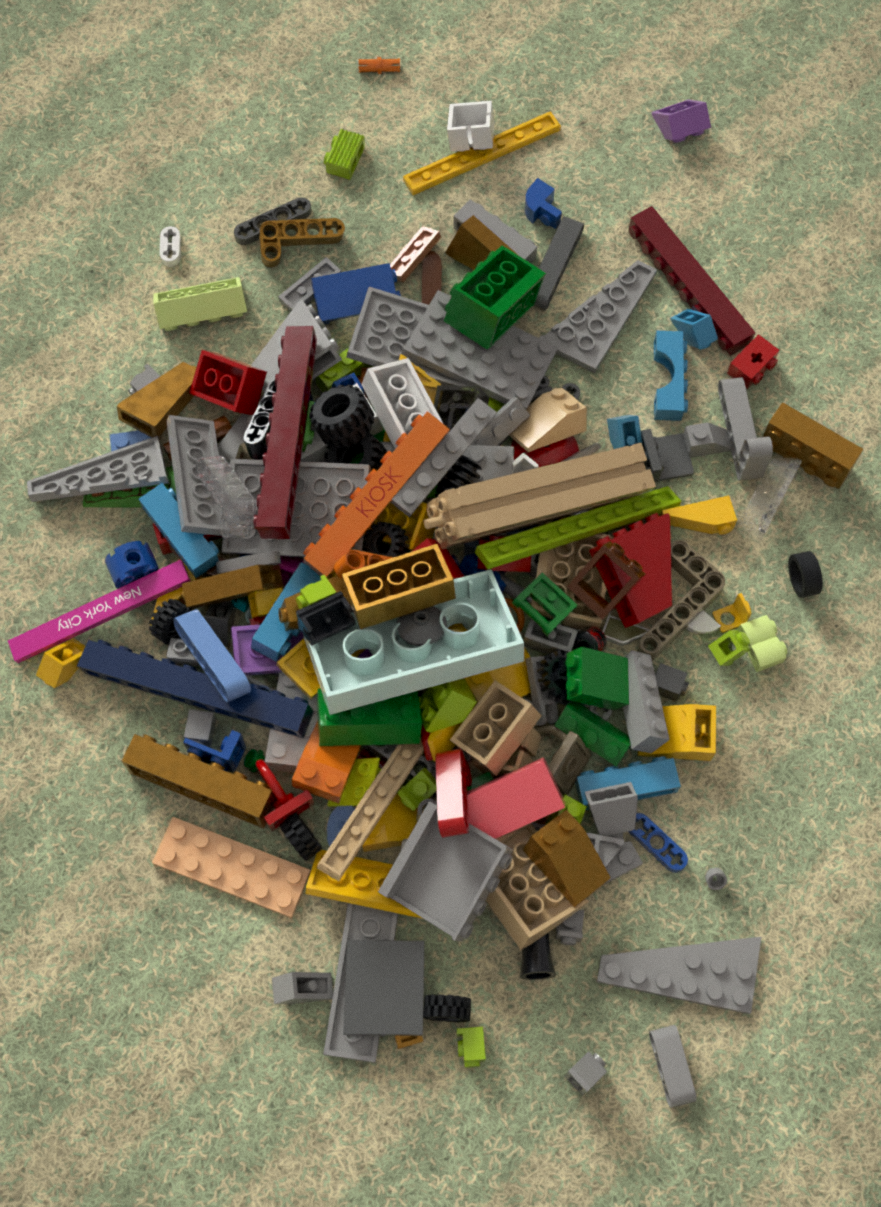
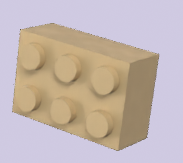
(495, 727)

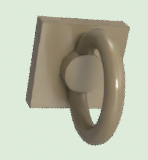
(568, 759)

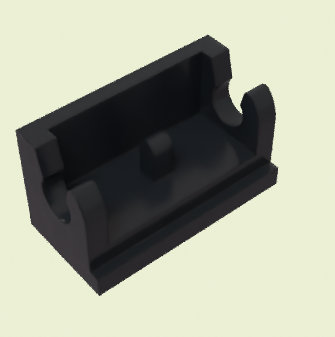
(325, 618)

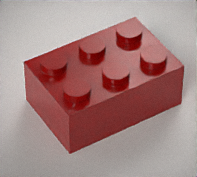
(228, 382)

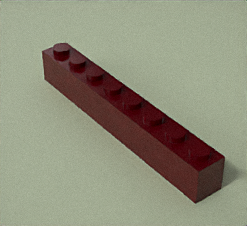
(690, 279)

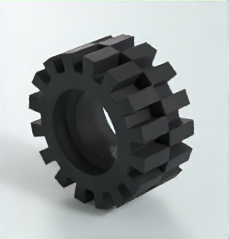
(377, 534)
(163, 624)
(300, 837)
(447, 1008)

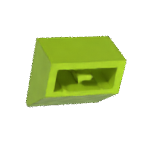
(446, 705)

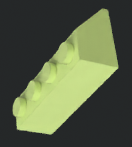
(199, 303)

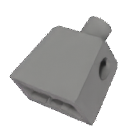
(613, 809)

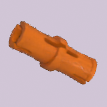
(379, 65)

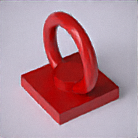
(285, 804)

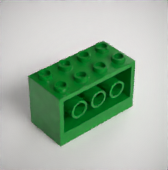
(493, 296)

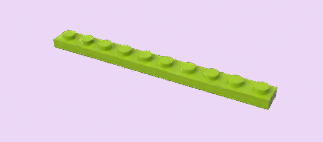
(576, 527)

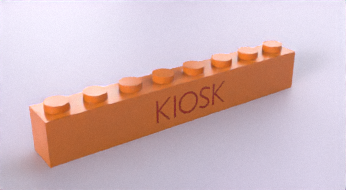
(376, 495)

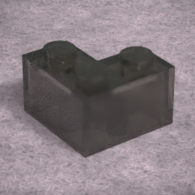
(454, 401)

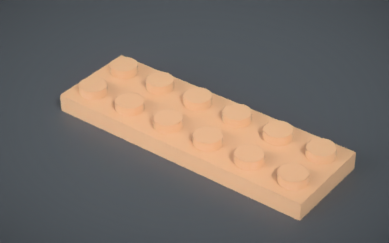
(232, 867)

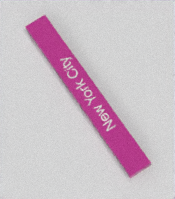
(98, 611)

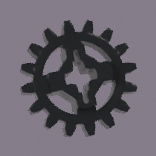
(554, 675)

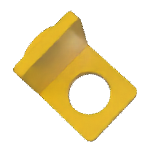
(739, 609)

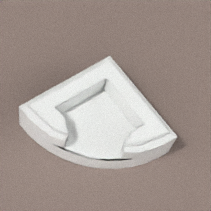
(703, 624)

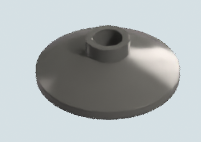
(418, 632)

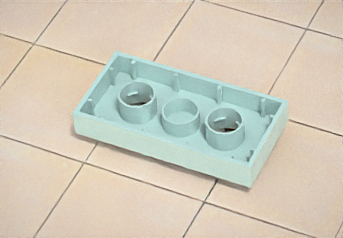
(406, 668)

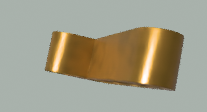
(302, 237)

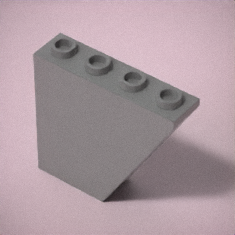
(326, 348)

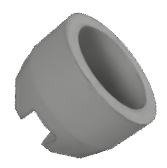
(720, 877)

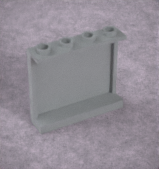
(446, 876)

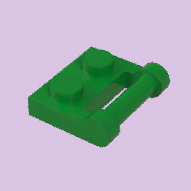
(550, 598)

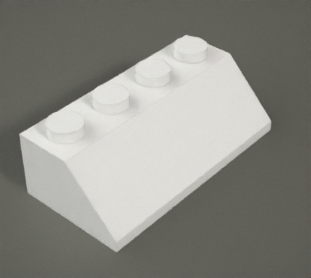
(397, 397)

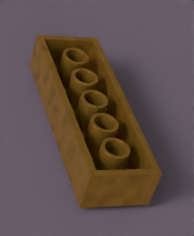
(199, 780)

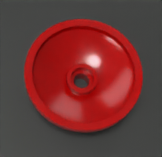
(549, 455)

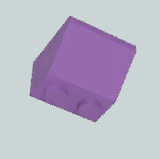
(682, 120)

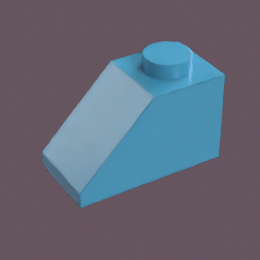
(696, 328)
(624, 431)

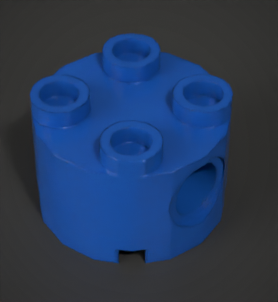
(130, 563)

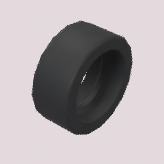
(805, 574)

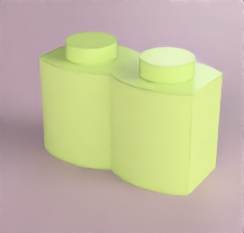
(764, 645)

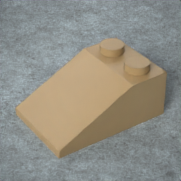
(551, 419)

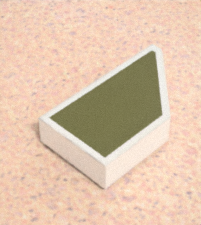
(618, 634)

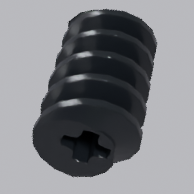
(460, 476)

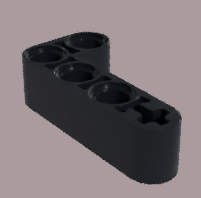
(259, 425)

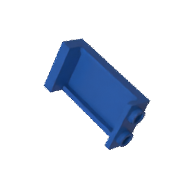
(344, 293)

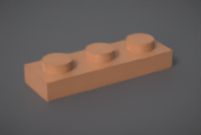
(414, 252)

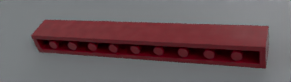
(286, 433)

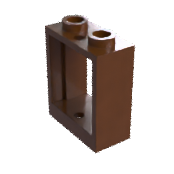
(590, 596)

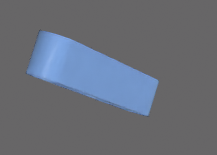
(212, 655)

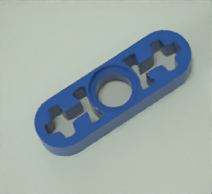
(665, 861)

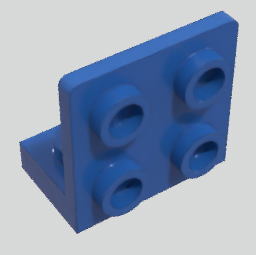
(230, 757)

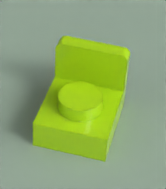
(418, 789)

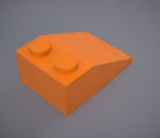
(325, 768)

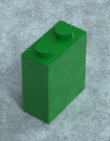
(597, 678)

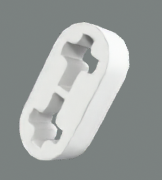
(165, 246)

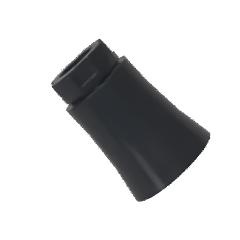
(537, 960)

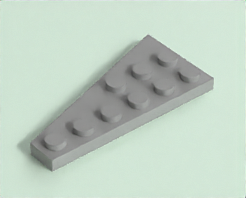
(598, 321)
(121, 469)
(704, 973)

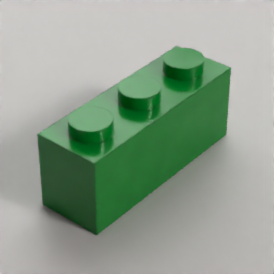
(594, 732)

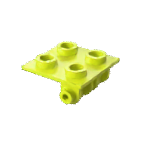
(360, 780)

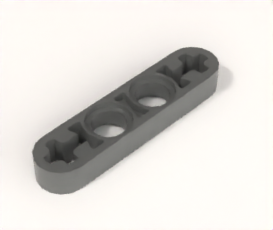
(270, 216)

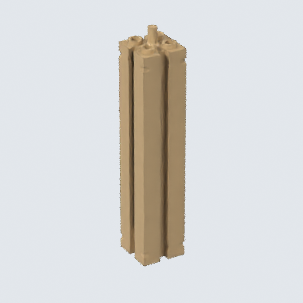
(538, 495)

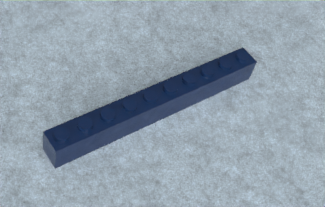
(194, 688)

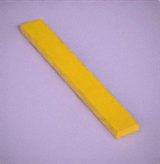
(467, 160)

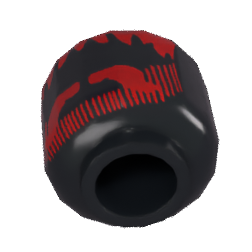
(590, 638)

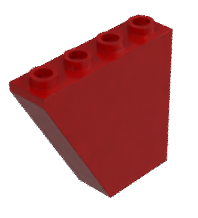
(651, 548)

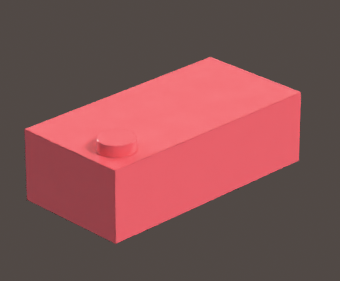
(514, 799)

